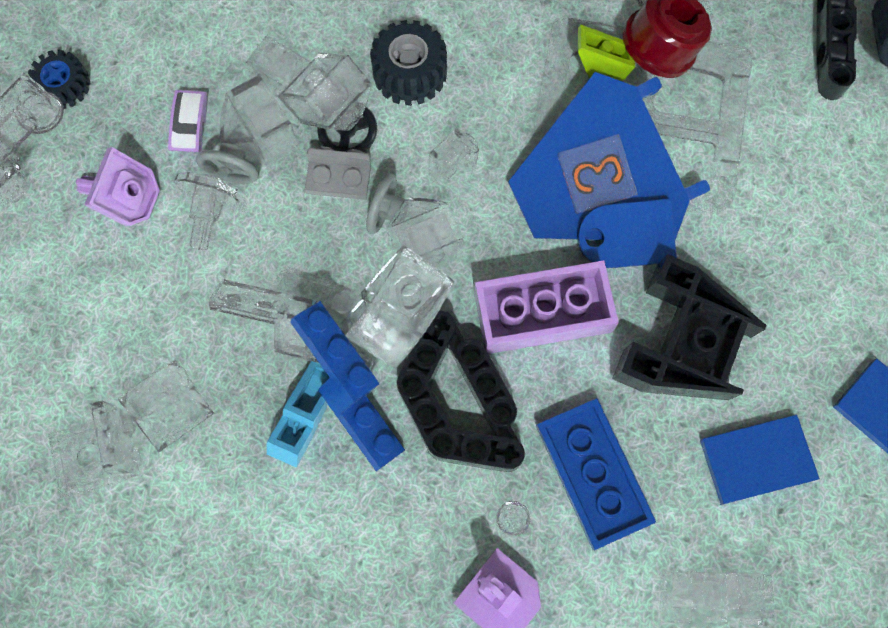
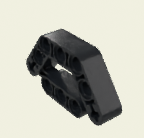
(487, 401)

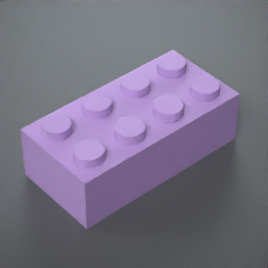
(545, 307)

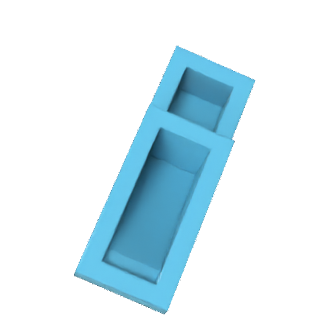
(299, 417)

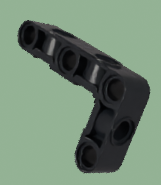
(835, 46)

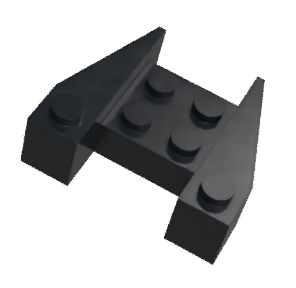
(698, 342)

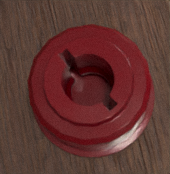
(667, 36)

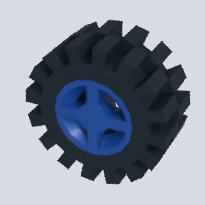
(66, 70)

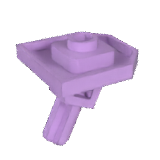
(121, 189)
(500, 594)

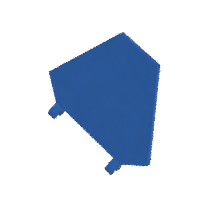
(598, 112)

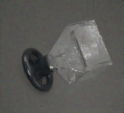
(333, 97)

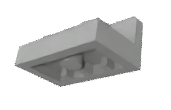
(338, 173)

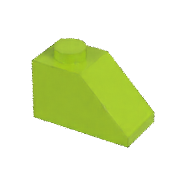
(603, 54)

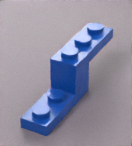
(348, 385)

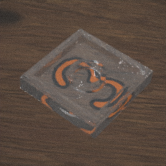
(597, 174)

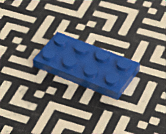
(595, 474)

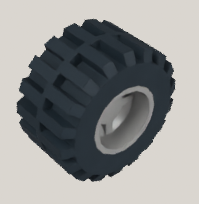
(409, 62)

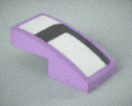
(187, 121)

